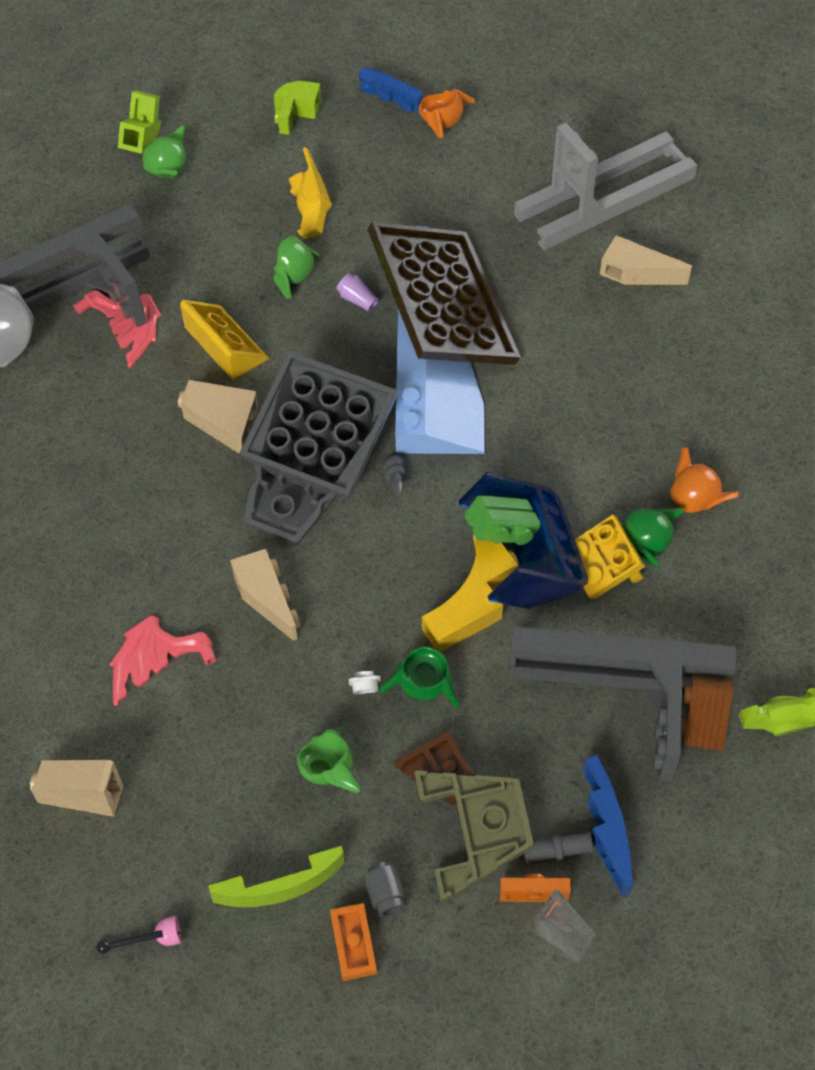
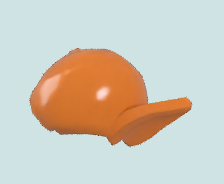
(443, 109)
(697, 486)

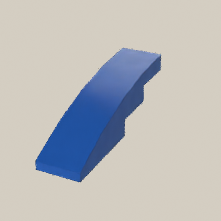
(610, 834)

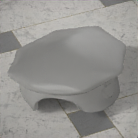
(15, 324)

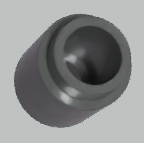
(385, 889)

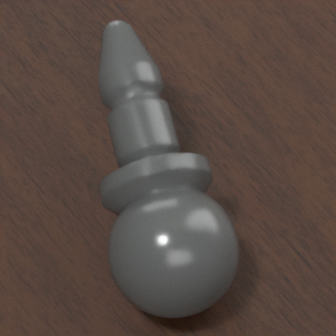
(394, 470)

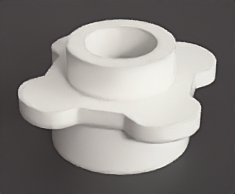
(364, 682)

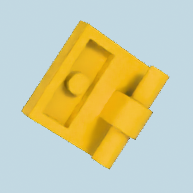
(608, 557)

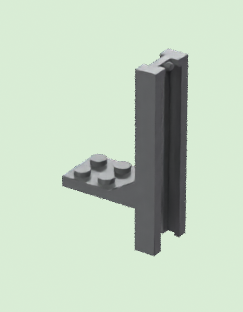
(103, 273)
(624, 662)

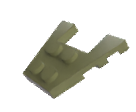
(491, 821)

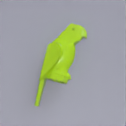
(781, 714)

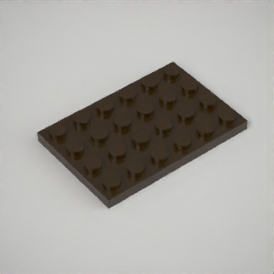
(443, 294)

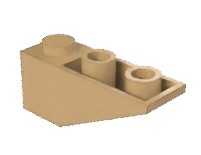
(639, 265)
(260, 589)

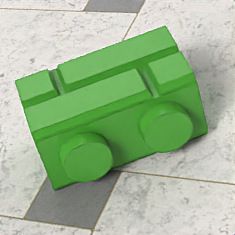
(502, 520)

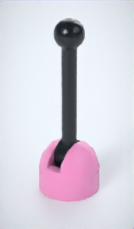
(164, 933)

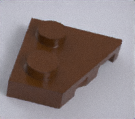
(435, 757)

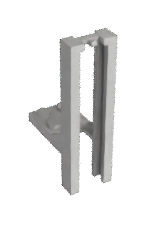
(578, 172)

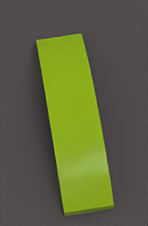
(233, 891)

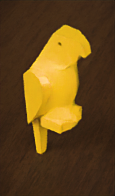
(311, 199)

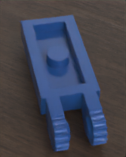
(390, 89)

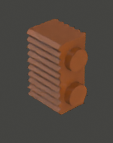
(706, 712)

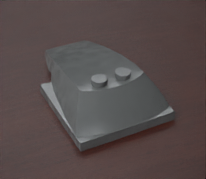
(310, 444)

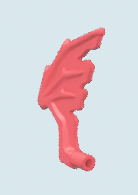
(126, 328)
(147, 651)

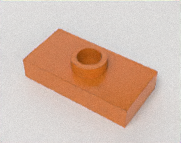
(532, 888)
(353, 942)

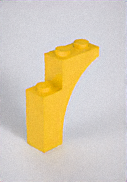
(469, 607)

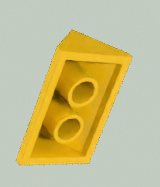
(221, 337)

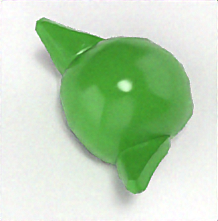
(166, 155)
(293, 264)
(328, 761)

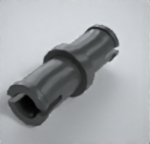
(559, 847)

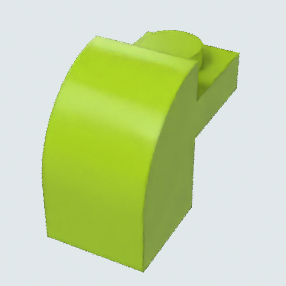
(296, 99)
(142, 123)

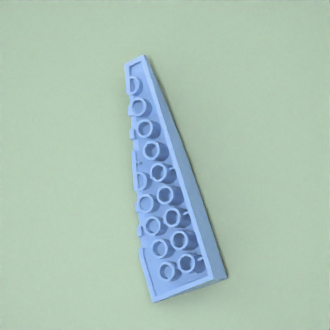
(436, 403)

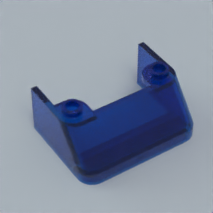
(548, 563)

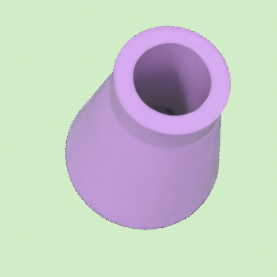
(355, 291)

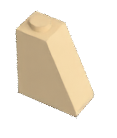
(220, 411)
(78, 785)

